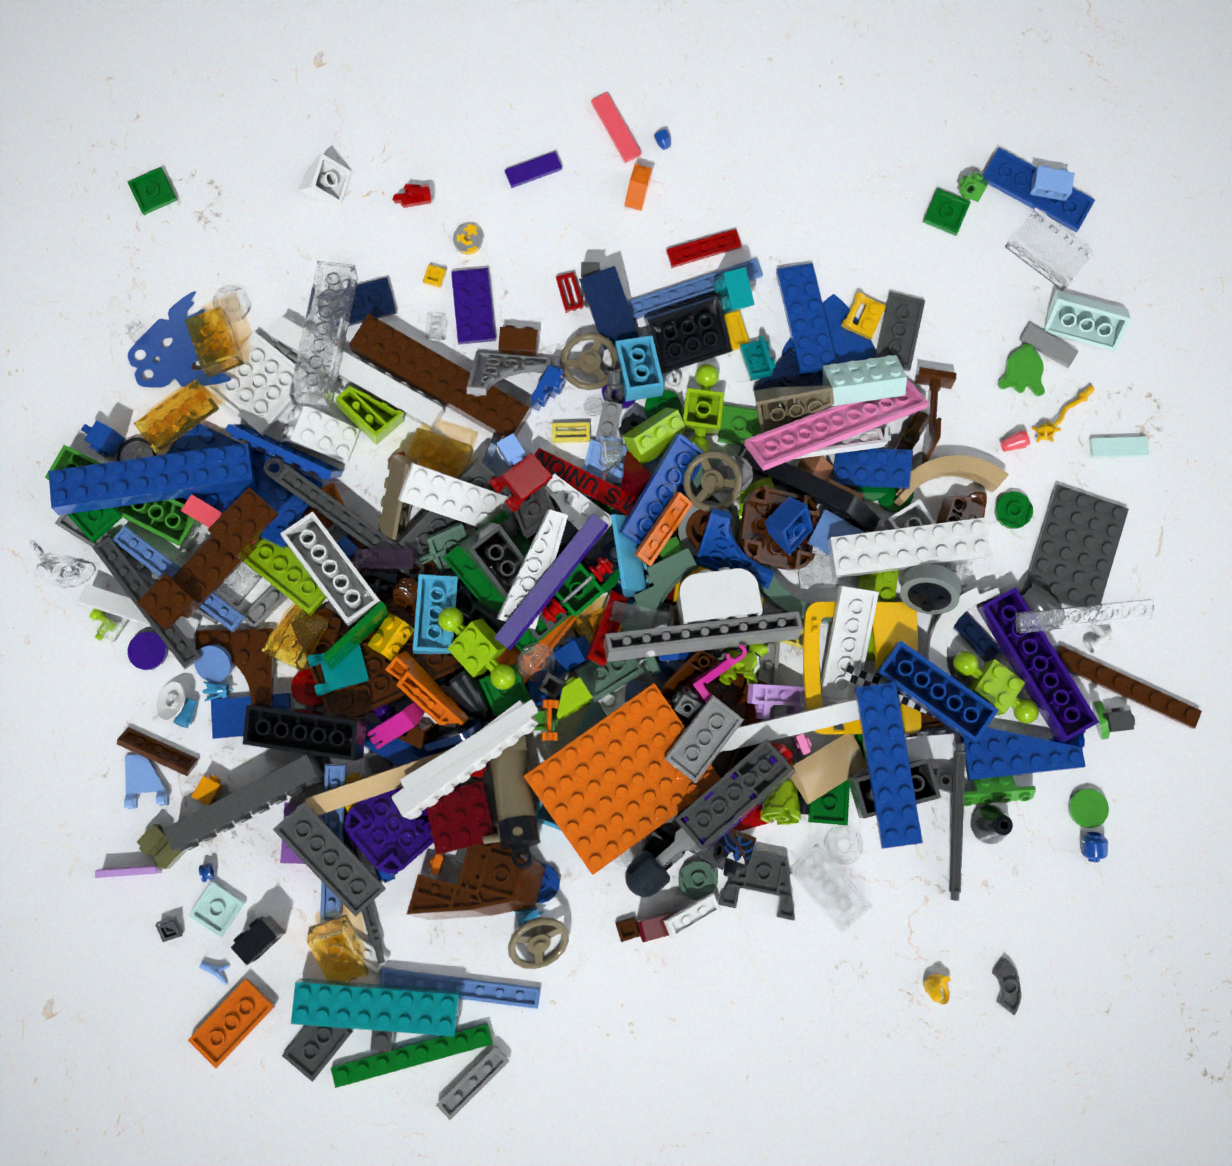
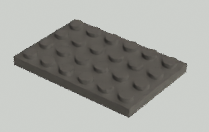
(1076, 547)

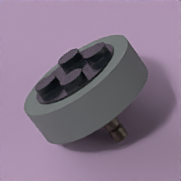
(930, 589)

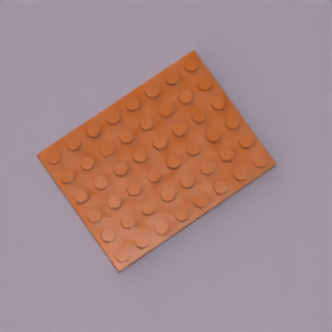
(614, 780)

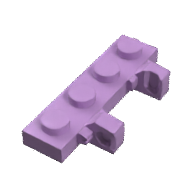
(767, 695)

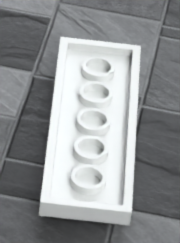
(451, 496)
(847, 641)

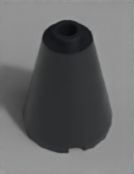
(468, 694)
(990, 824)

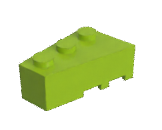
(370, 416)

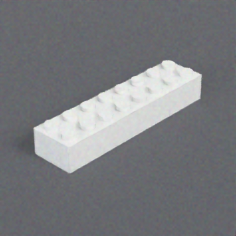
(908, 547)

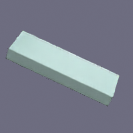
(1119, 447)

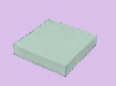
(217, 909)

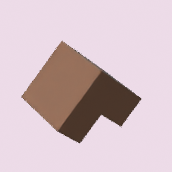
(816, 466)

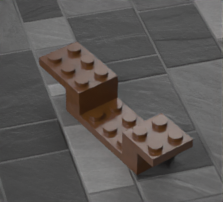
(212, 563)

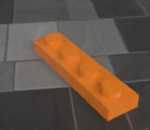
(663, 528)

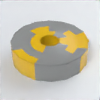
(462, 233)

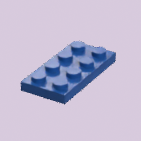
(874, 468)

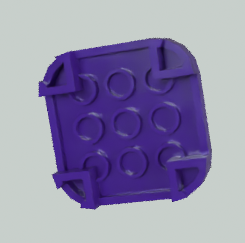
(386, 835)

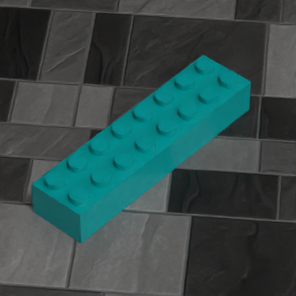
(375, 1007)

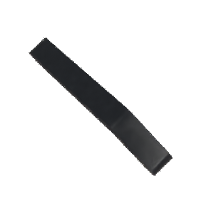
(821, 491)

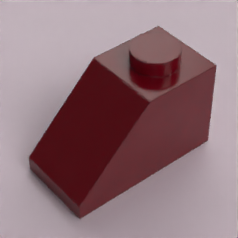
(633, 476)

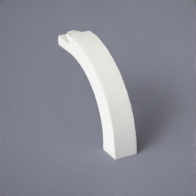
(939, 634)

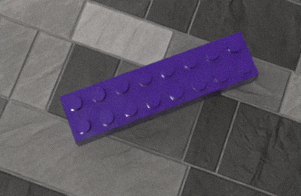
(1039, 668)

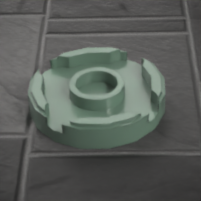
(697, 879)

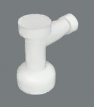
(1092, 645)

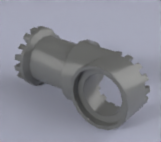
(614, 383)

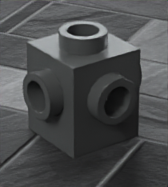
(687, 703)

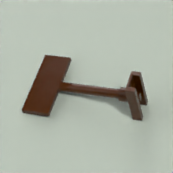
(935, 380)

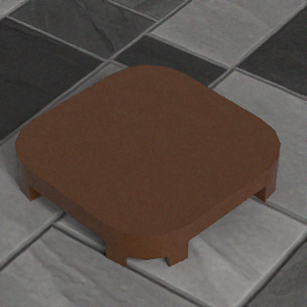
(754, 535)

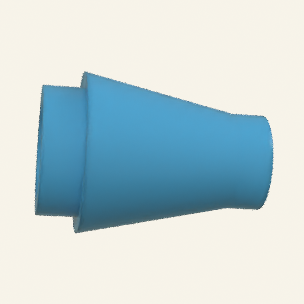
(186, 715)

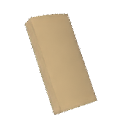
(828, 767)

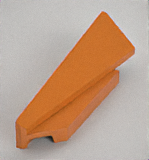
(425, 691)

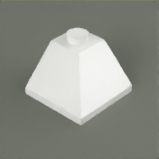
(325, 180)

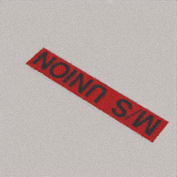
(586, 482)

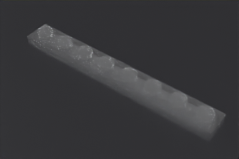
(1084, 615)

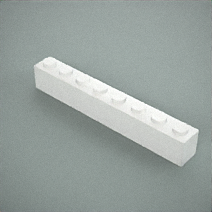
(427, 793)

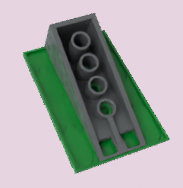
(488, 567)

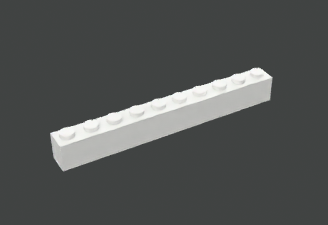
(369, 379)

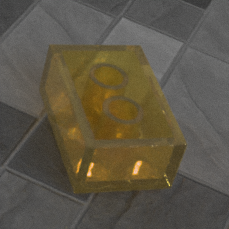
(214, 342)
(440, 452)

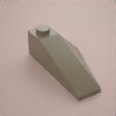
(787, 404)

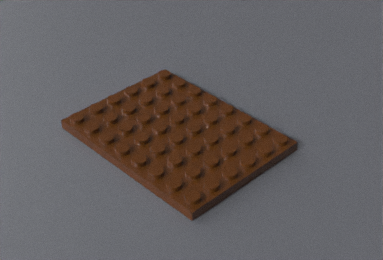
(381, 687)

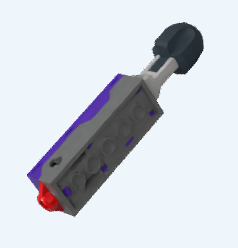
(715, 813)

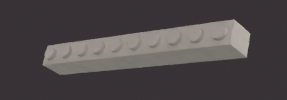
(702, 636)

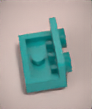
(757, 359)

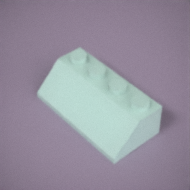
(1086, 320)

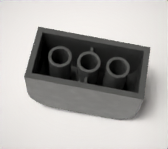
(923, 781)

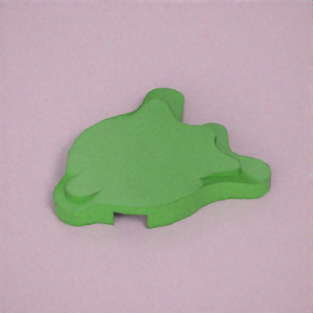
(1024, 370)

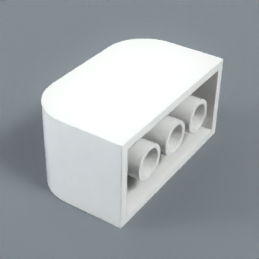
(718, 596)

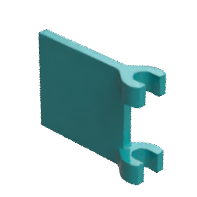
(345, 674)

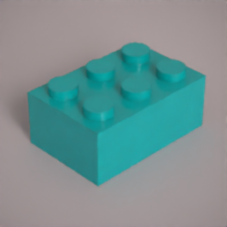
(733, 290)

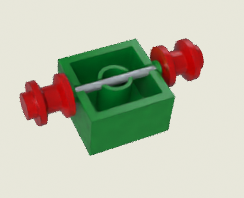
(578, 590)

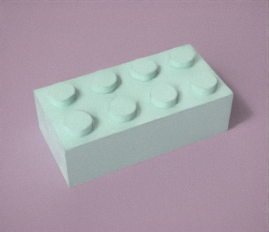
(865, 380)

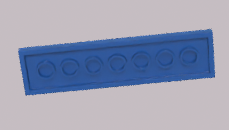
(888, 765)

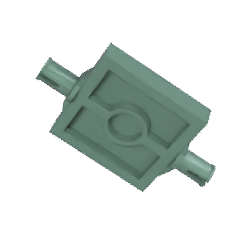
(442, 543)

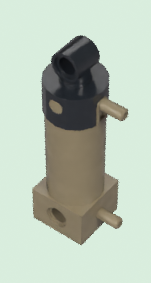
(514, 803)

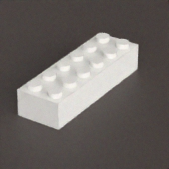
(330, 569)

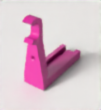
(715, 671)
(396, 725)

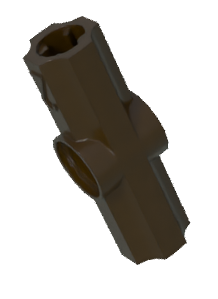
(915, 429)

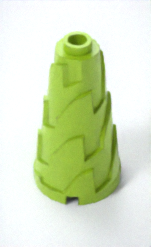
(782, 804)

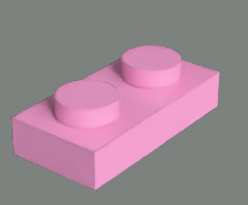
(801, 744)

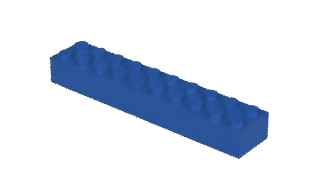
(151, 479)

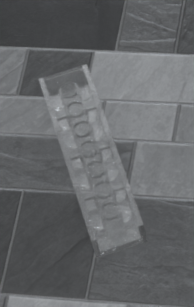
(324, 335)

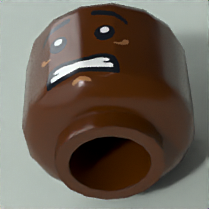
(405, 591)

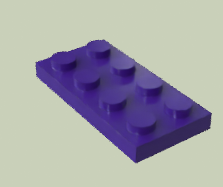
(473, 306)

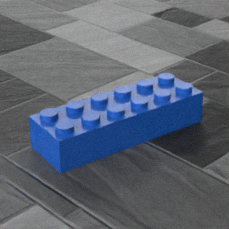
(936, 692)

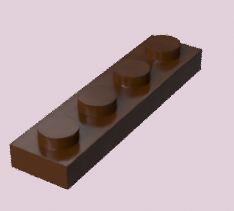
(157, 751)

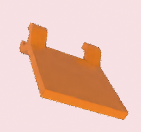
(548, 704)

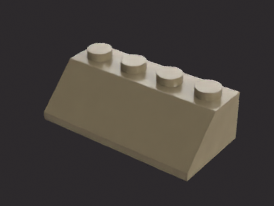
(395, 512)

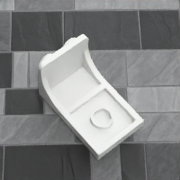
(320, 433)

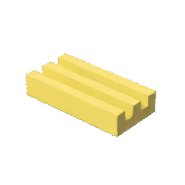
(569, 433)

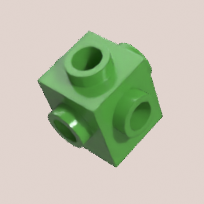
(973, 186)

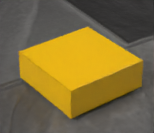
(434, 276)

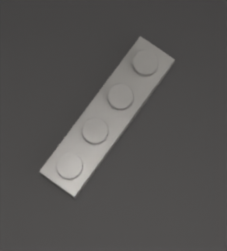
(472, 1083)

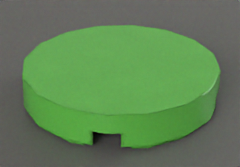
(1102, 726)
(1088, 808)

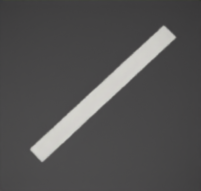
(469, 745)

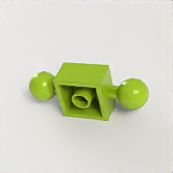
(703, 407)
(477, 648)
(996, 686)

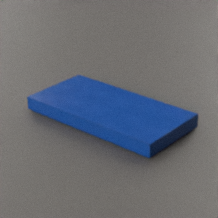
(229, 714)

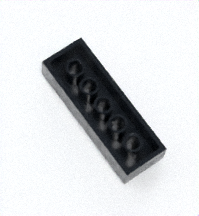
(304, 731)

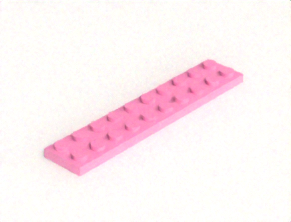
(830, 427)

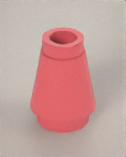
(1016, 441)

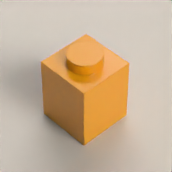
(208, 789)

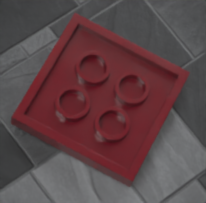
(460, 819)

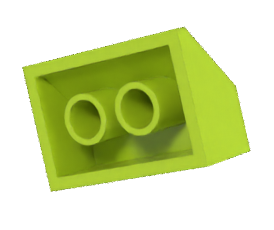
(654, 435)
(573, 698)

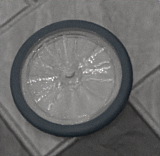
(134, 449)

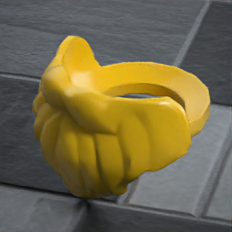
(933, 988)

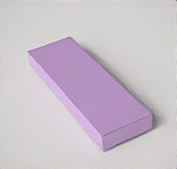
(127, 871)

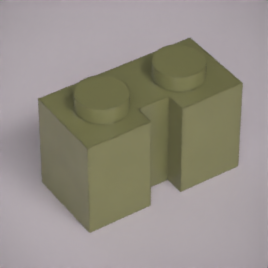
(156, 844)

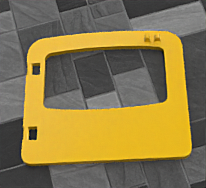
(891, 624)

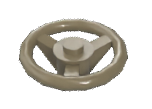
(588, 361)
(712, 481)
(537, 936)

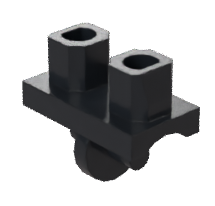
(381, 581)

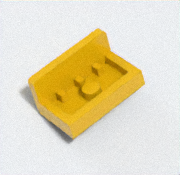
(391, 636)

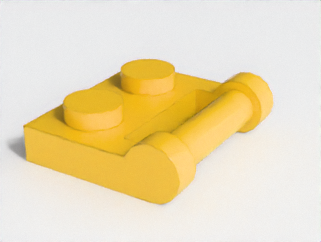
(869, 319)

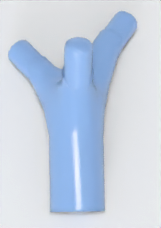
(215, 970)

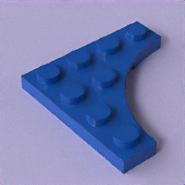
(721, 550)

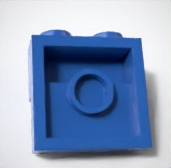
(549, 385)

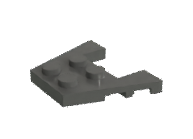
(763, 874)

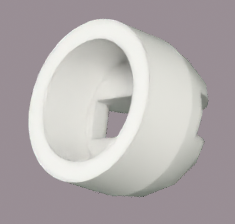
(669, 379)

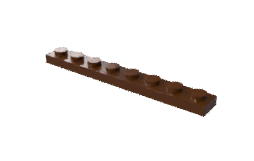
(1129, 688)

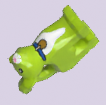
(748, 665)

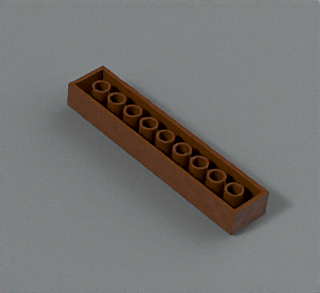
(437, 377)

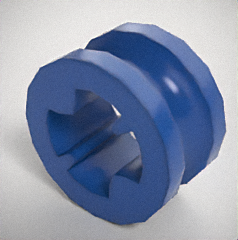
(206, 872)

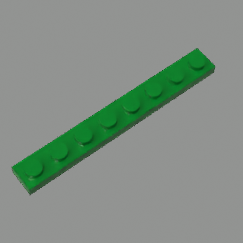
(411, 1055)

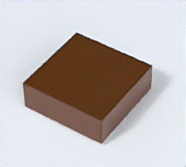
(627, 929)

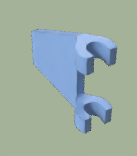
(142, 778)

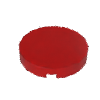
(304, 690)

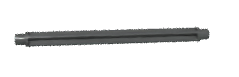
(957, 821)

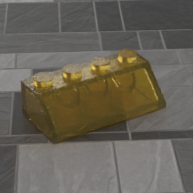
(176, 416)

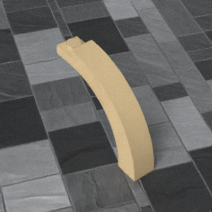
(960, 466)

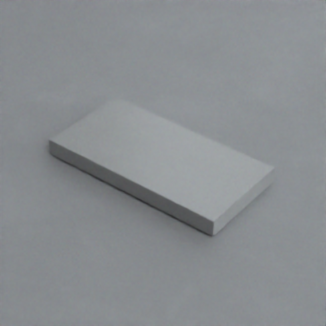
(703, 739)

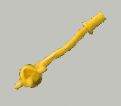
(1047, 431)

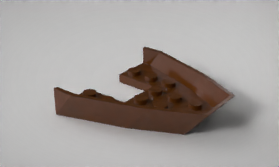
(485, 886)

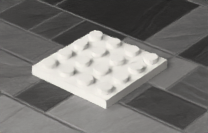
(258, 387)

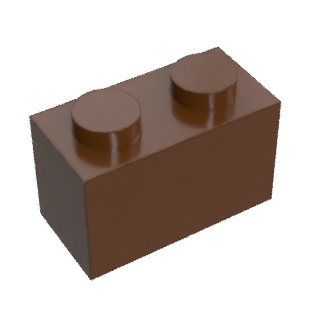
(518, 340)

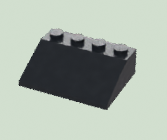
(689, 333)

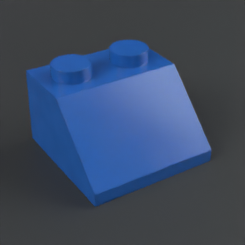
(789, 524)

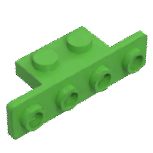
(997, 790)

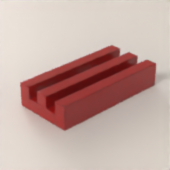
(573, 307)

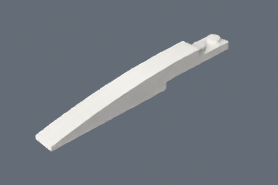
(793, 724)

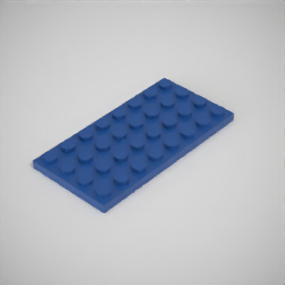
(286, 504)

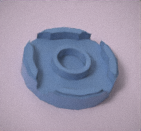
(214, 663)

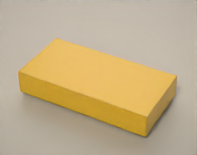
(736, 329)

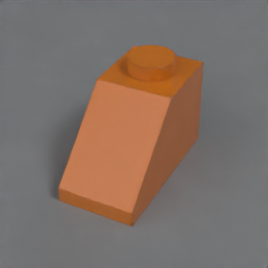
(638, 187)

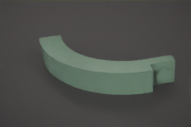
(783, 600)

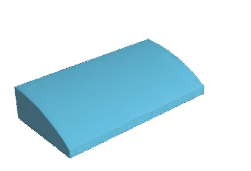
(433, 596)

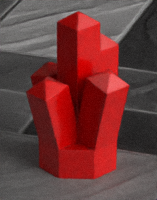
(413, 196)

